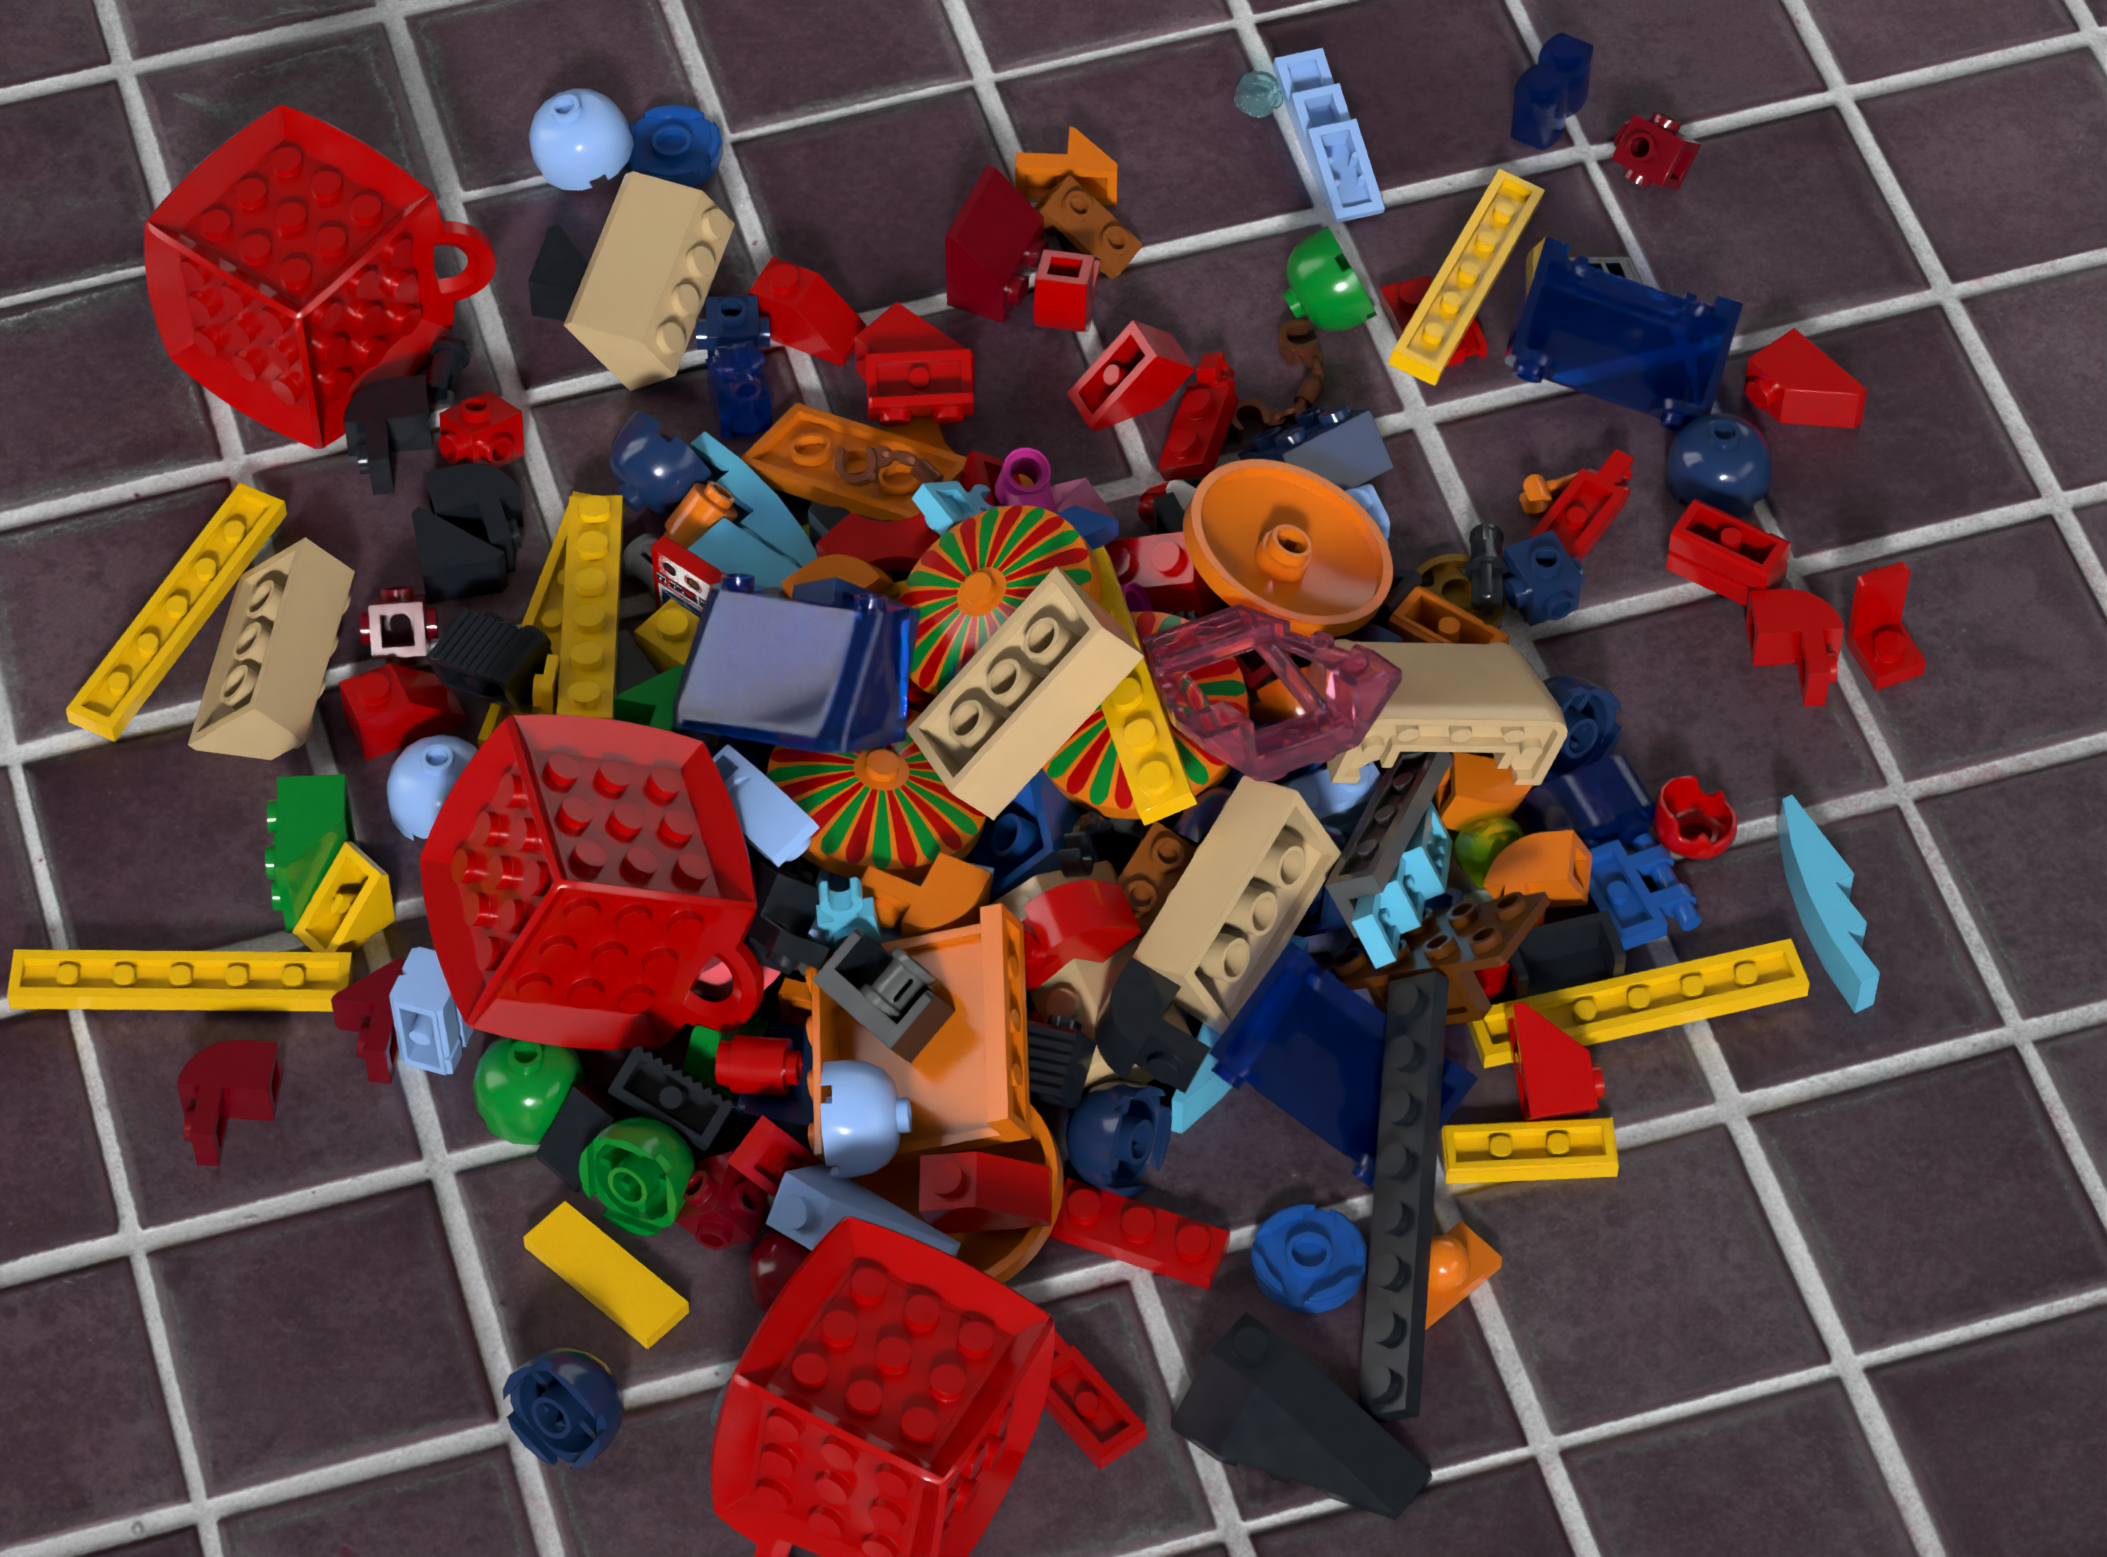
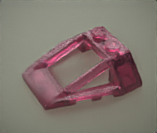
(1355, 685)

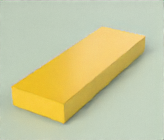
(1529, 1150)
(606, 1275)

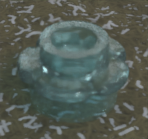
(1258, 94)

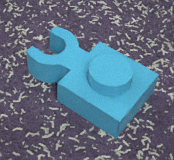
(949, 504)
(844, 912)

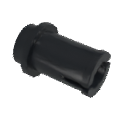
(448, 358)

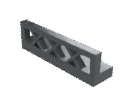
(1386, 829)

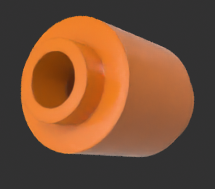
(699, 513)

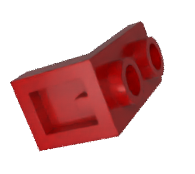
(1876, 629)

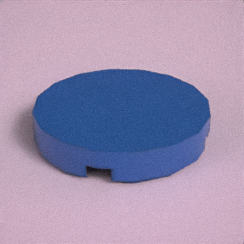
(675, 145)
(1308, 1259)

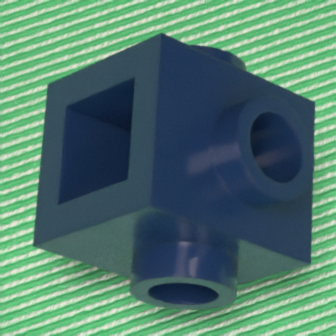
(732, 321)
(1542, 578)

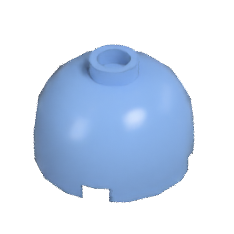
(579, 139)
(423, 781)
(861, 1118)

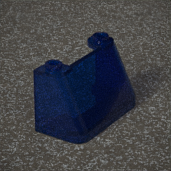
(1618, 337)
(796, 670)
(1319, 1057)

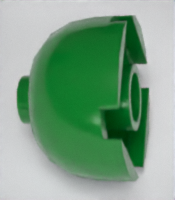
(1325, 285)
(523, 1087)
(638, 1174)

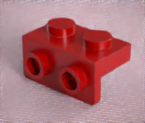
(919, 386)

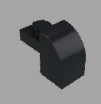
(384, 420)
(480, 503)
(783, 920)
(1135, 1032)

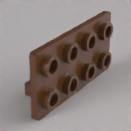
(1453, 944)

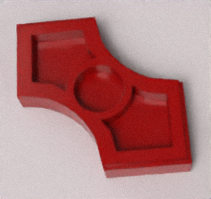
(880, 543)

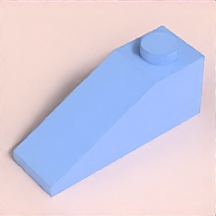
(813, 1203)

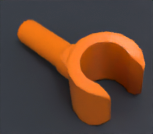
(1538, 493)

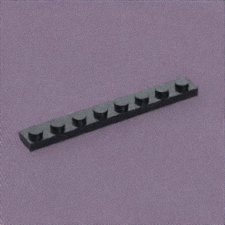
(1403, 1198)

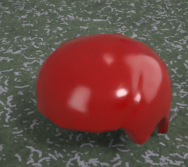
(1692, 820)

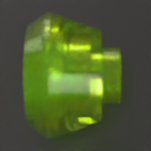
(1481, 843)

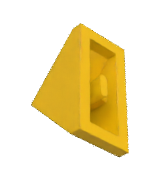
(348, 905)

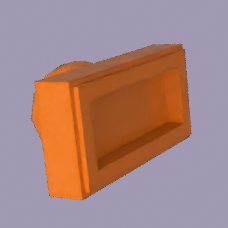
(1457, 1267)

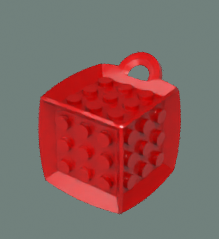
(303, 272)
(590, 885)
(880, 1403)

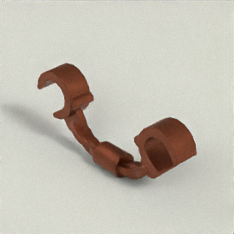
(1305, 397)
(883, 457)

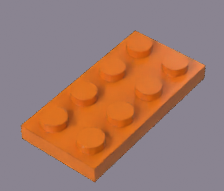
(801, 454)

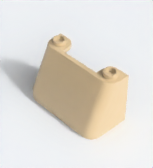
(1458, 702)

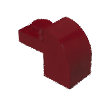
(223, 1083)

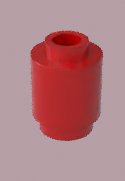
(758, 1065)

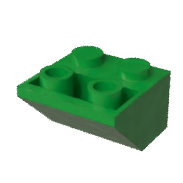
(309, 829)

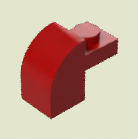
(1065, 290)
(1797, 630)
(1075, 921)

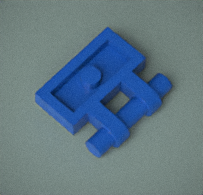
(1619, 888)

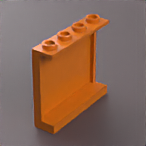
(974, 1073)

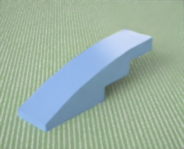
(1328, 136)

